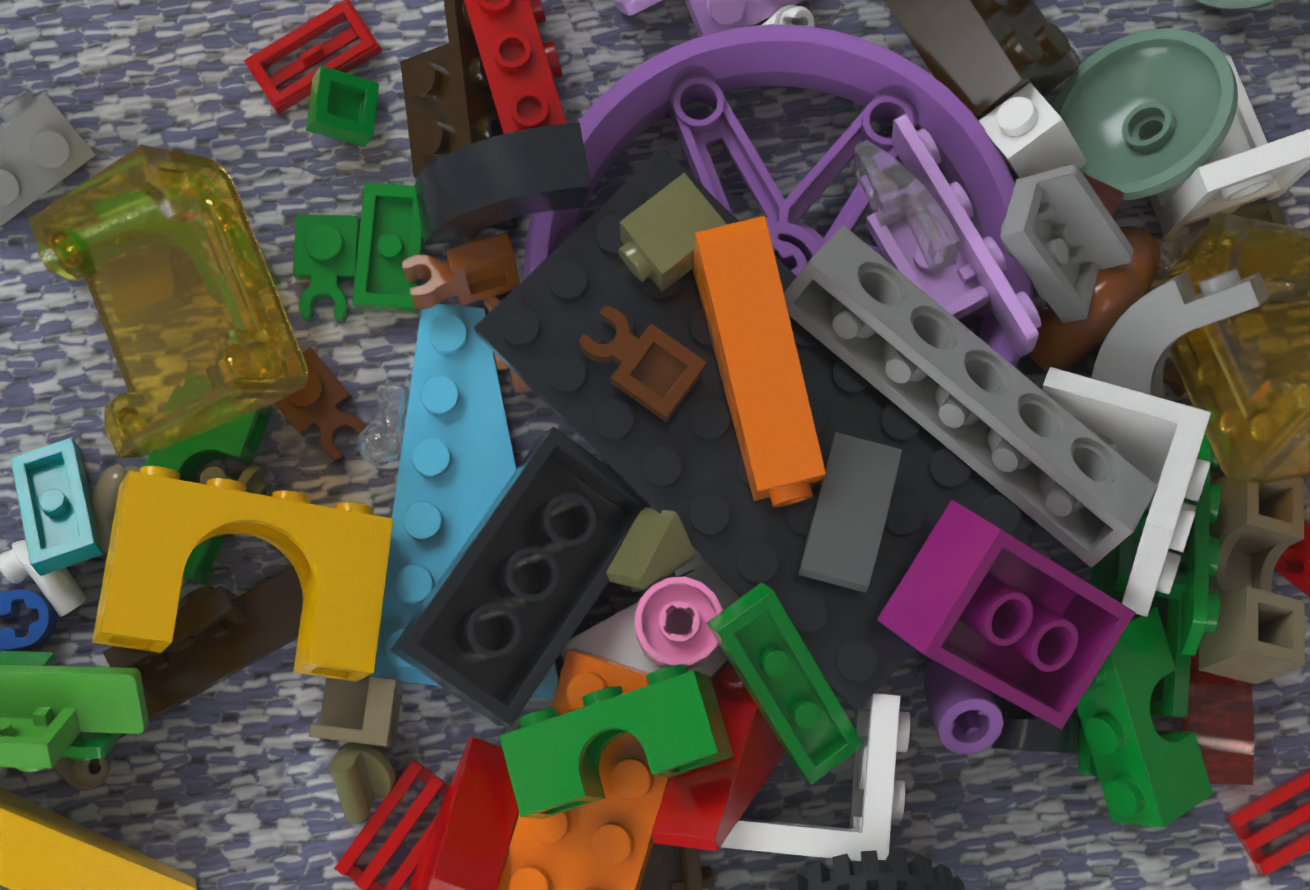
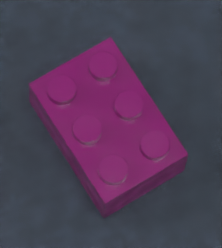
(1005, 616)

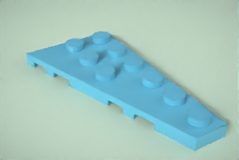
(448, 474)

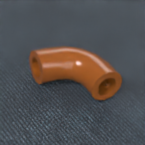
(1114, 291)

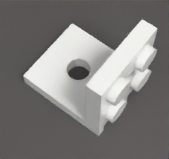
(1237, 173)
(1164, 445)
(874, 797)

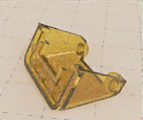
(176, 295)
(1257, 362)

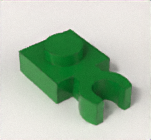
(325, 255)

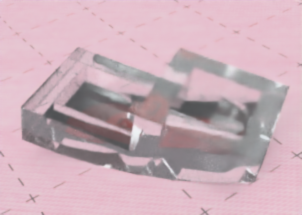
(899, 194)

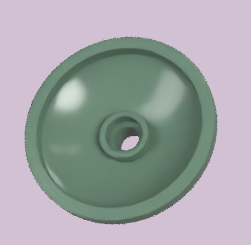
(1146, 87)

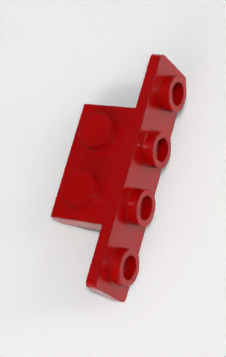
(517, 62)

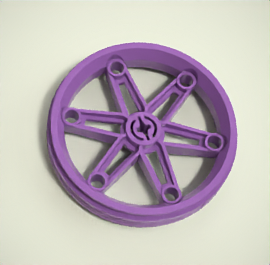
(807, 60)

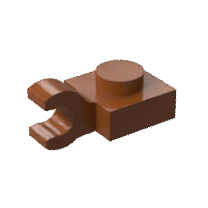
(472, 272)

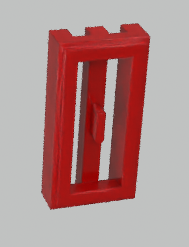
(302, 35)
(1253, 841)
(367, 879)

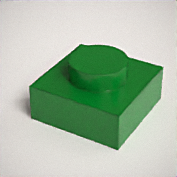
(342, 106)

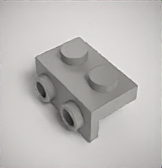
(35, 151)
(1062, 238)

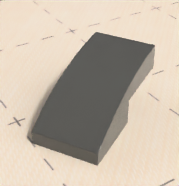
(850, 512)

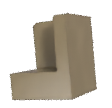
(360, 711)

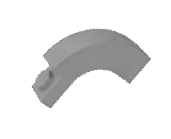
(1144, 335)

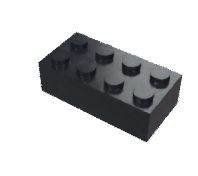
(522, 579)

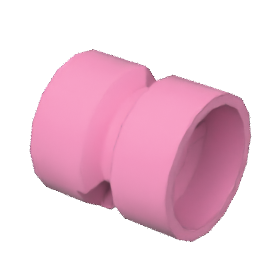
(674, 620)

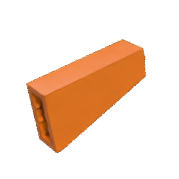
(758, 360)

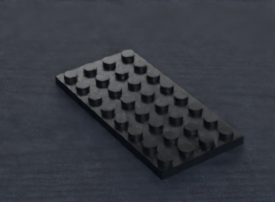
(695, 456)

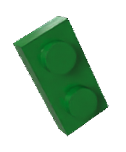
(387, 237)

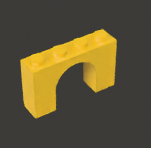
(334, 551)

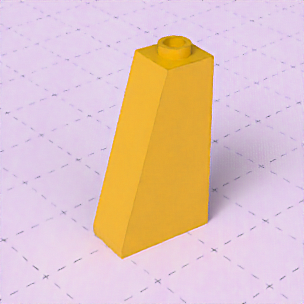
(58, 854)

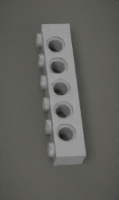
(969, 397)

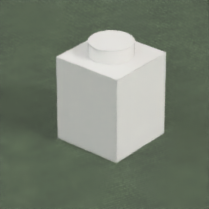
(1031, 134)

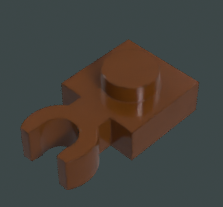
(650, 368)
(319, 406)

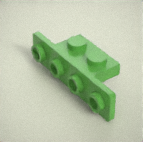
(52, 705)

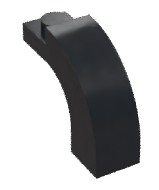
(500, 181)

